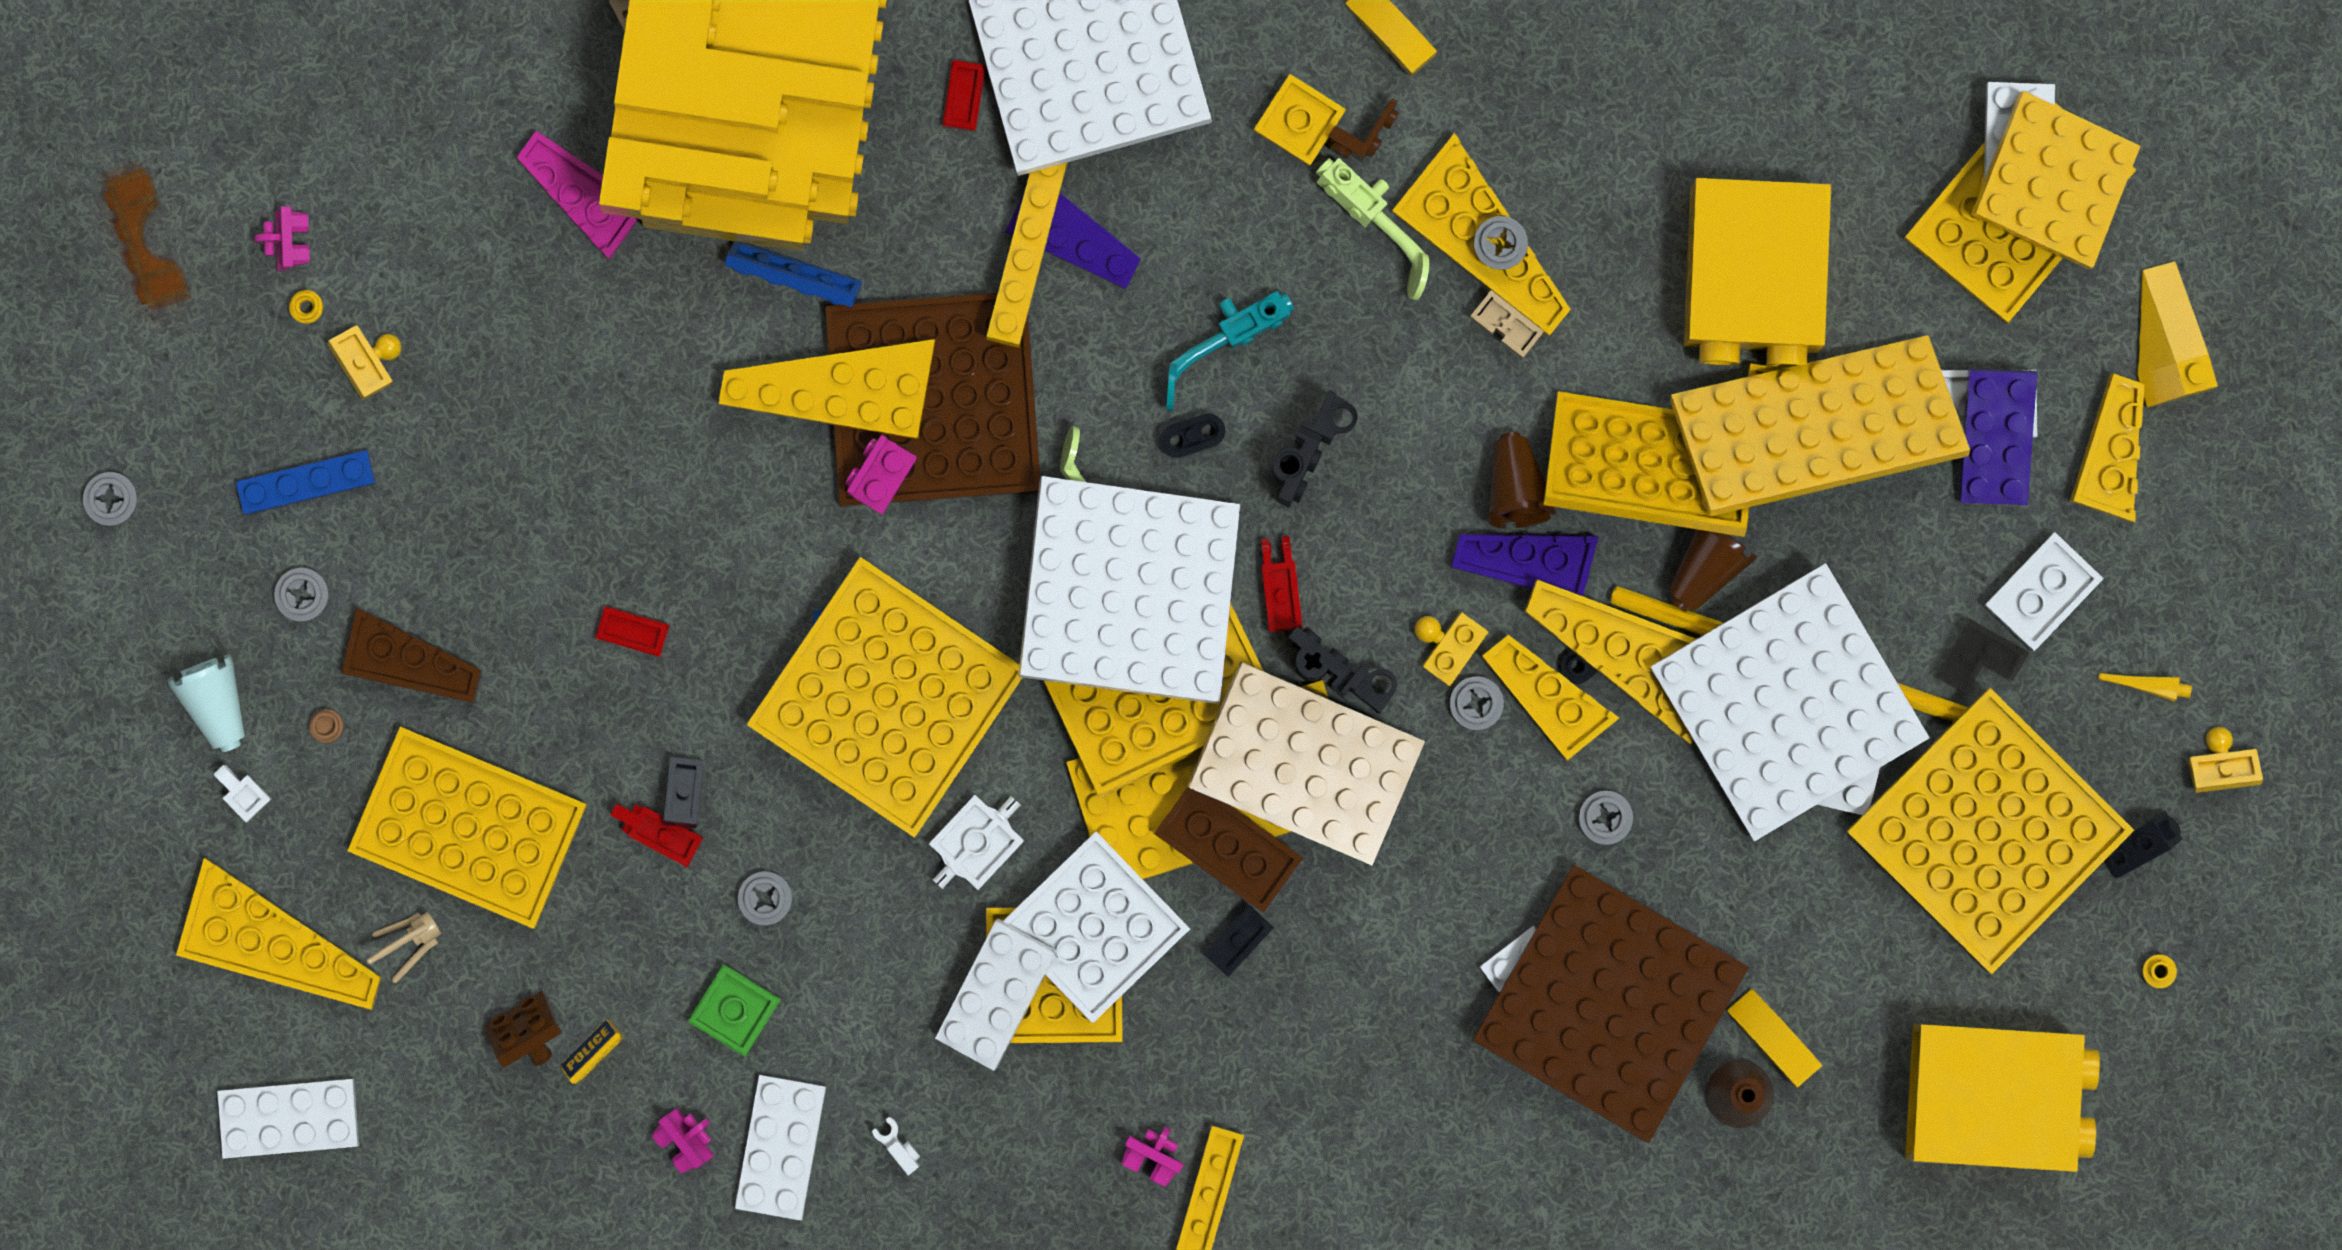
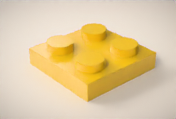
(1299, 120)

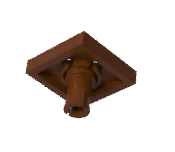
(524, 1031)

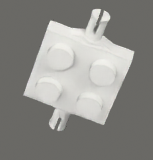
(976, 842)

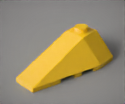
(2170, 341)

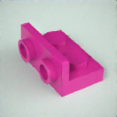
(880, 474)

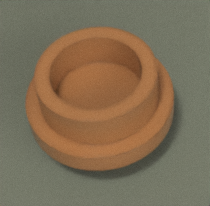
(326, 726)

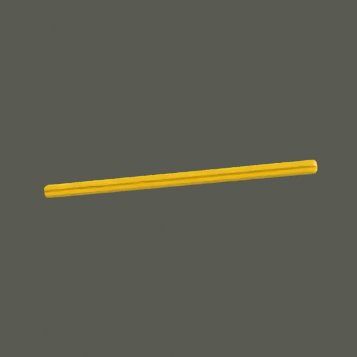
(1701, 625)

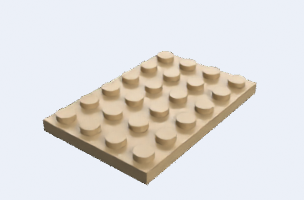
(1305, 763)

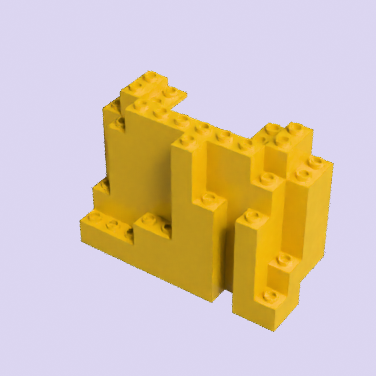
(741, 116)

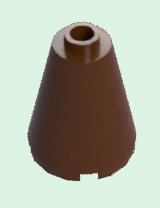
(1516, 484)
(1706, 568)
(1725, 1094)

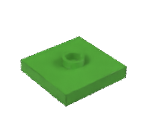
(734, 1010)

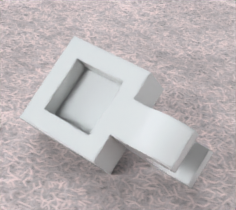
(244, 796)
(903, 1154)

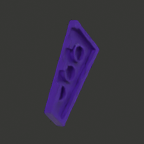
(1086, 244)
(1527, 558)

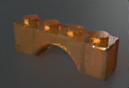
(134, 199)

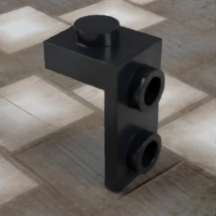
(2144, 844)

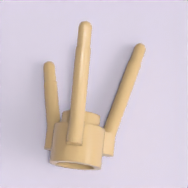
(422, 931)

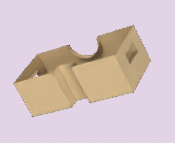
(1508, 322)

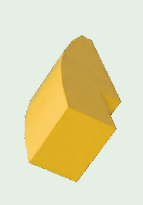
(1394, 33)
(1774, 1038)

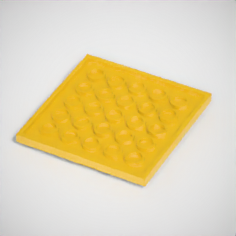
(886, 697)
(1990, 830)

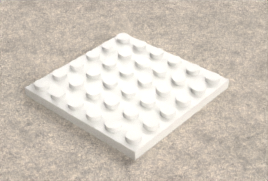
(1087, 75)
(1129, 590)
(1789, 702)

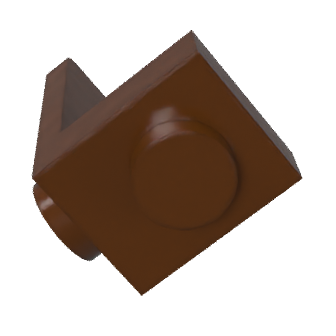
(1346, 144)

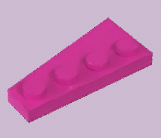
(576, 191)

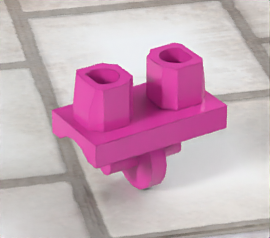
(286, 253)
(689, 1138)
(1166, 1165)

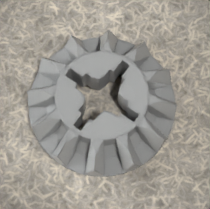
(1514, 235)
(99, 487)
(287, 601)
(1482, 688)
(1620, 824)
(748, 898)

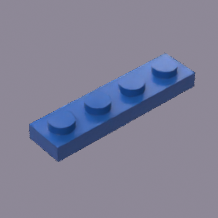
(793, 273)
(305, 482)

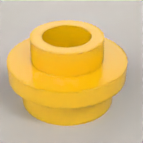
(301, 297)
(2149, 974)

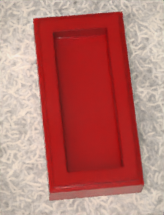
(964, 95)
(632, 631)

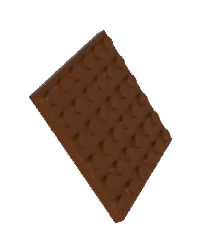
(977, 405)
(1610, 1004)

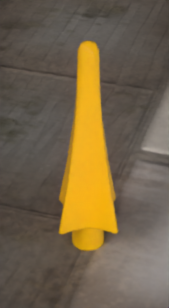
(2160, 686)

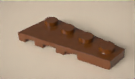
(399, 659)

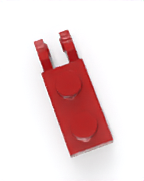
(1281, 589)

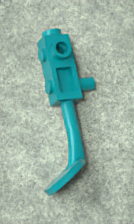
(1236, 330)

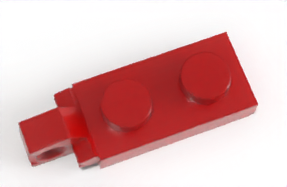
(649, 830)

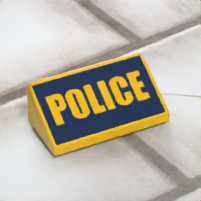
(591, 1052)

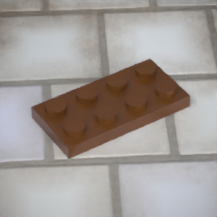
(1229, 847)

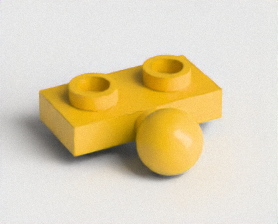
(362, 361)
(1452, 647)
(2224, 768)

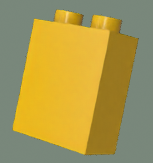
(1757, 270)
(1999, 1098)

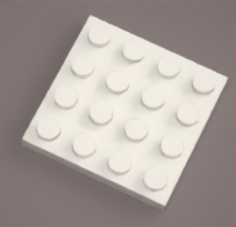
(1100, 923)

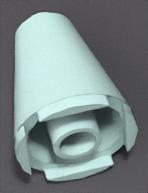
(212, 701)

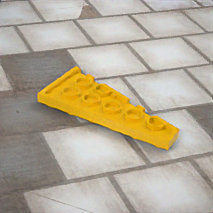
(1447, 210)
(856, 389)
(1613, 644)
(254, 937)

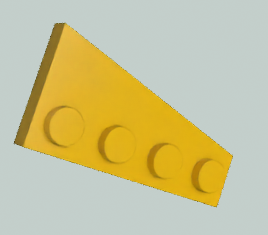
(2110, 460)
(1553, 702)

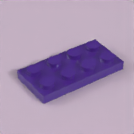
(1999, 436)

